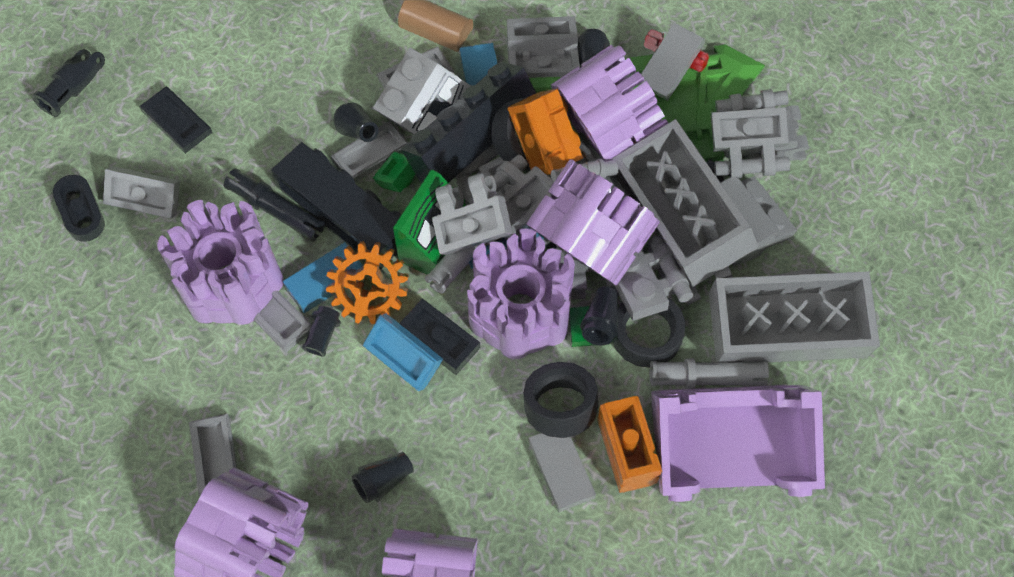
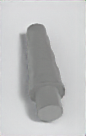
(599, 166)

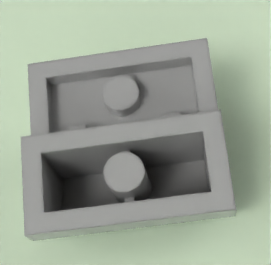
(543, 45)
(762, 213)

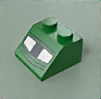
(415, 228)

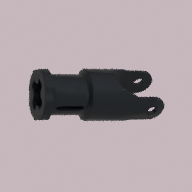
(68, 81)

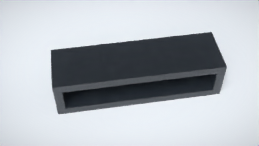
(466, 127)
(336, 199)

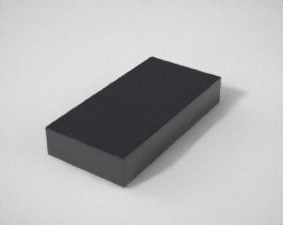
(176, 119)

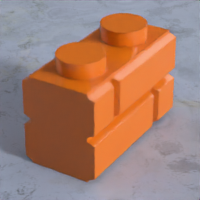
(545, 131)
(629, 444)

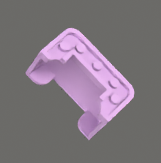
(739, 439)

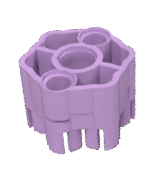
(606, 104)
(593, 221)
(217, 241)
(527, 271)
(237, 527)
(427, 556)

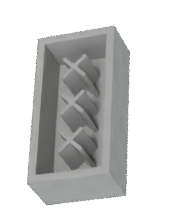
(689, 201)
(793, 317)

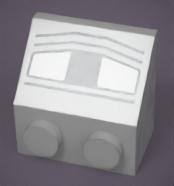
(418, 92)

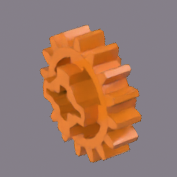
(383, 285)

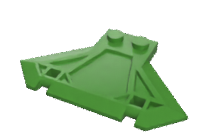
(697, 92)

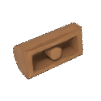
(435, 23)

